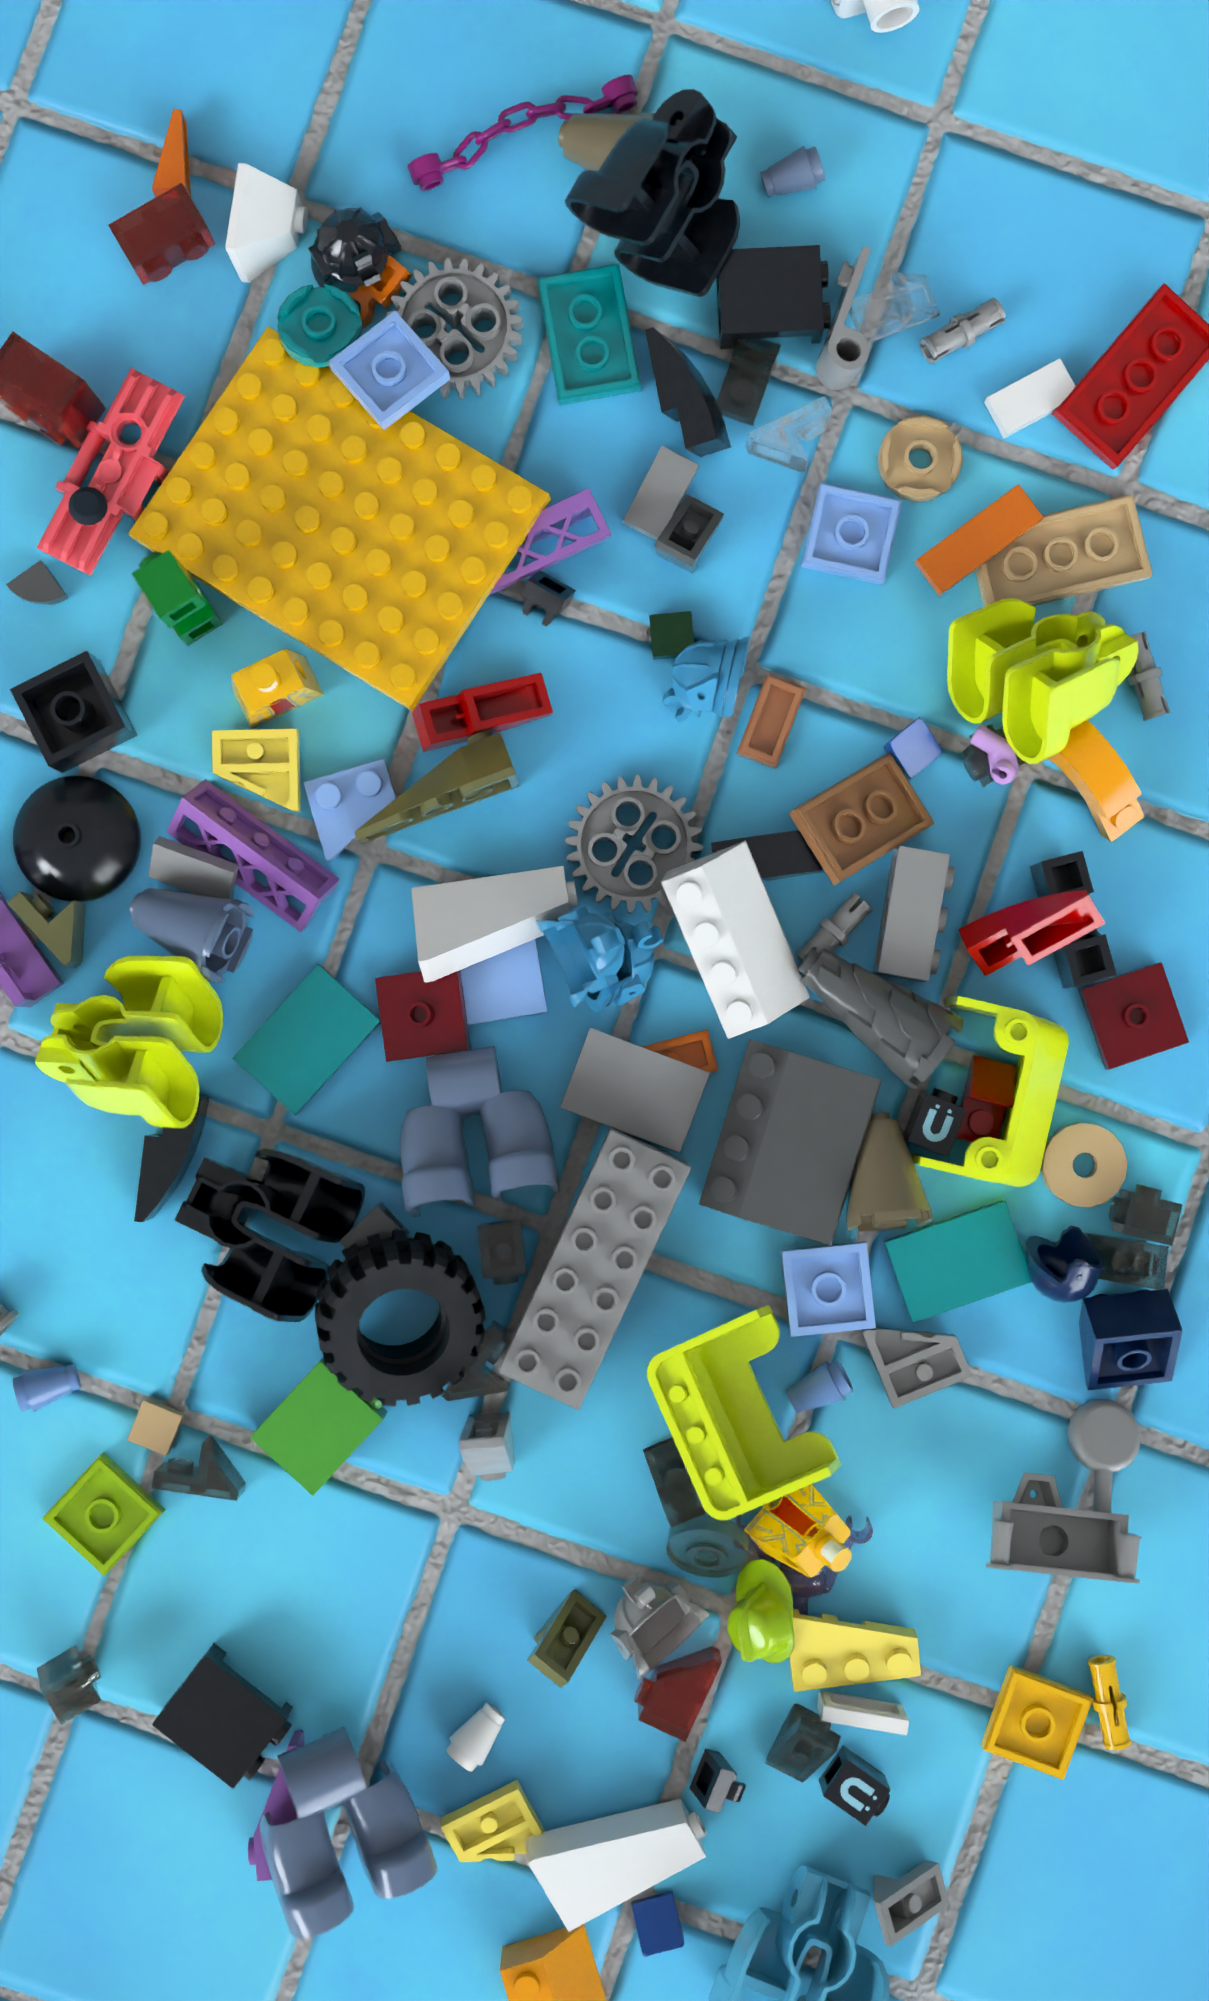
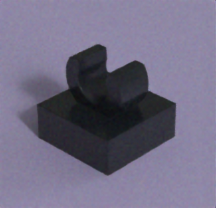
(548, 593)
(715, 1782)

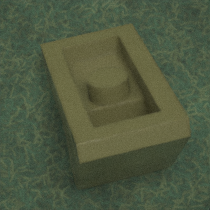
(60, 934)
(566, 1638)

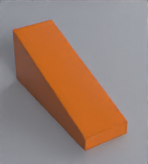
(174, 159)

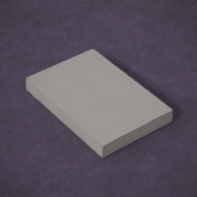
(634, 1090)

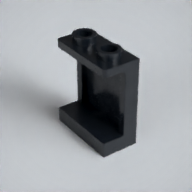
(772, 294)
(223, 1719)

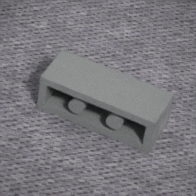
(913, 914)

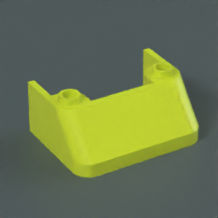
(1042, 1054)

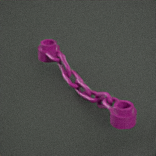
(428, 169)

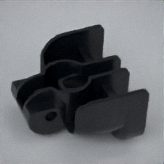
(663, 196)
(257, 1269)

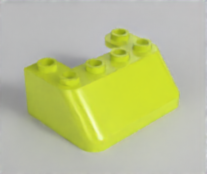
(726, 1423)

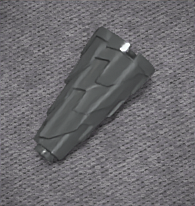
(883, 1015)

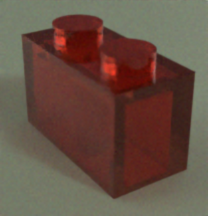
(162, 234)

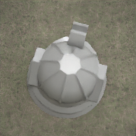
(653, 1622)

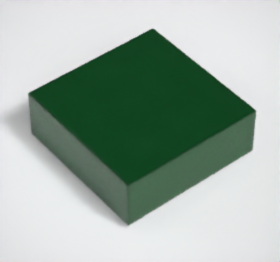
(670, 634)

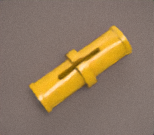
(1109, 1702)

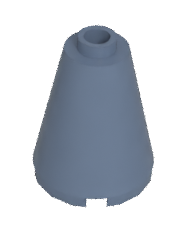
(195, 927)

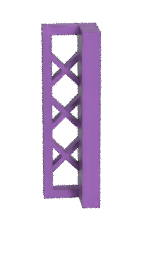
(556, 521)
(254, 847)
(24, 968)

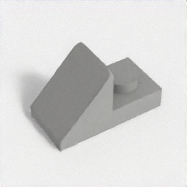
(909, 1901)

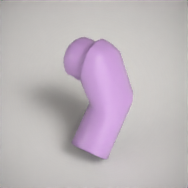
(1001, 756)

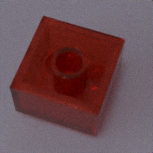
(46, 393)

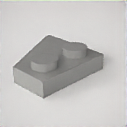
(915, 1362)

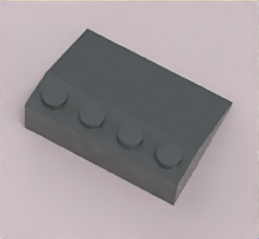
(790, 1142)

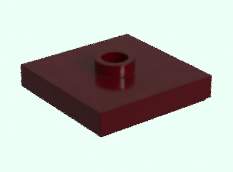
(422, 1015)
(1133, 1016)

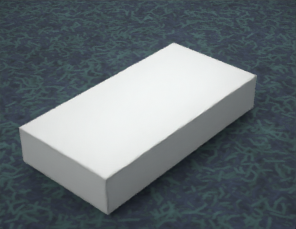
(1030, 398)
(862, 1712)

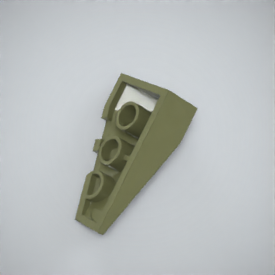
(460, 780)

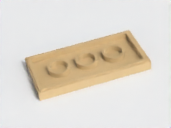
(1070, 555)

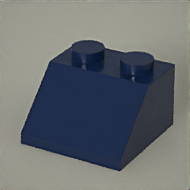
(1129, 1338)

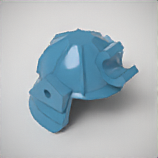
(708, 677)
(587, 950)
(636, 965)

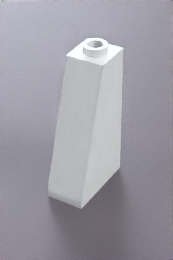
(485, 916)
(613, 1858)

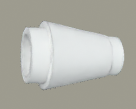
(475, 1737)

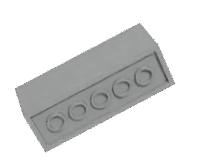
(594, 1268)

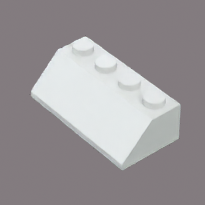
(735, 938)

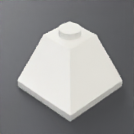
(262, 222)

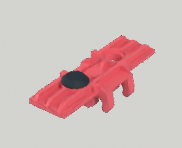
(122, 479)

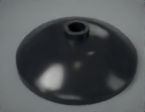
(103, 845)

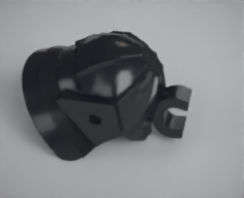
(352, 248)

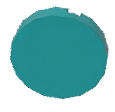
(318, 324)

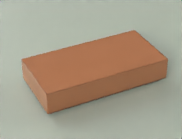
(771, 721)

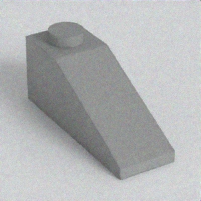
(488, 1445)

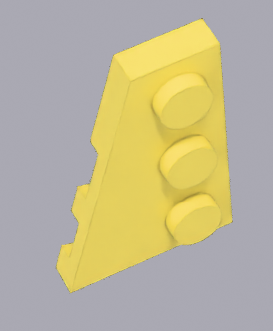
(849, 1653)

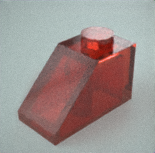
(677, 1692)

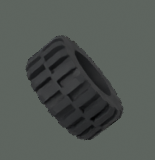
(409, 1368)

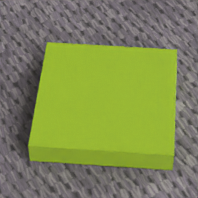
(103, 1514)

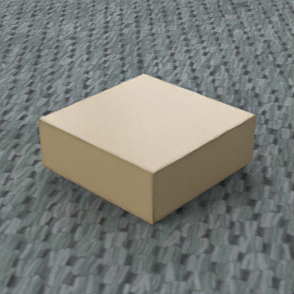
(156, 1426)

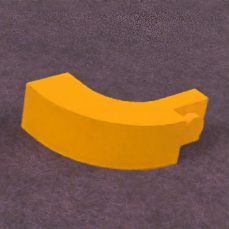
(1101, 780)

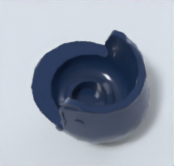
(1065, 1268)

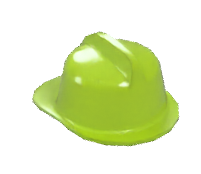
(763, 1614)

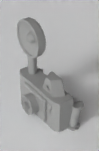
(1062, 1541)

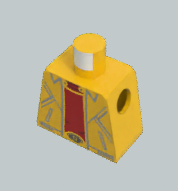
(274, 686)
(802, 1532)

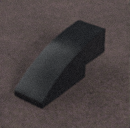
(686, 397)
(778, 854)
(166, 1162)

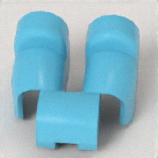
(774, 1944)

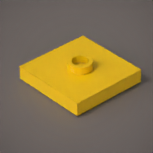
(1036, 1722)

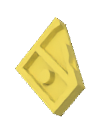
(260, 762)
(492, 1825)

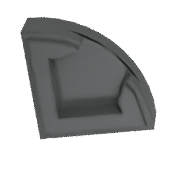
(38, 586)

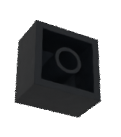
(73, 712)

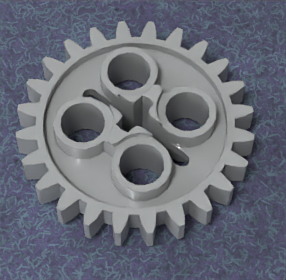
(479, 302)
(601, 824)

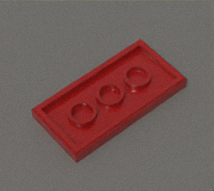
(1137, 377)

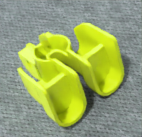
(1036, 675)
(129, 1052)

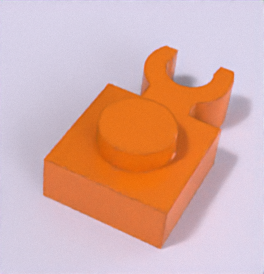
(381, 291)

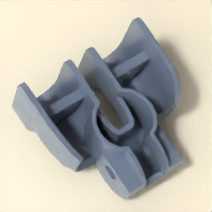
(433, 1136)
(302, 1854)

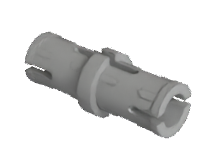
(962, 330)
(1147, 682)
(838, 927)

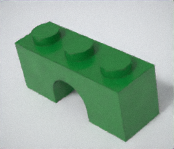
(176, 596)

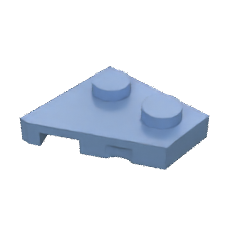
(347, 802)

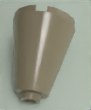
(591, 136)
(885, 1181)

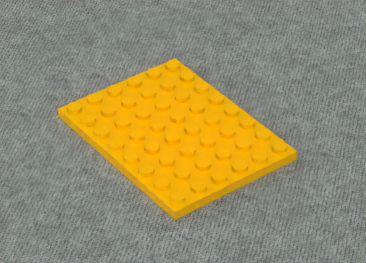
(338, 528)

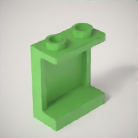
(317, 1428)

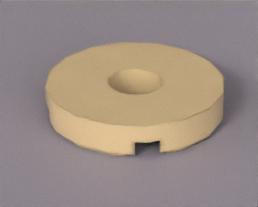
(917, 483)
(1108, 1168)

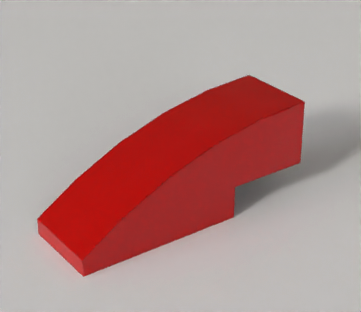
(481, 709)
(1030, 929)

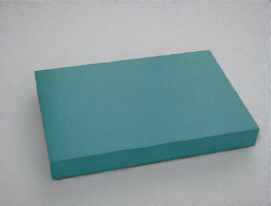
(589, 334)
(307, 1039)
(957, 1261)

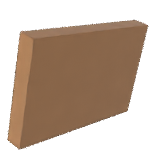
(861, 818)

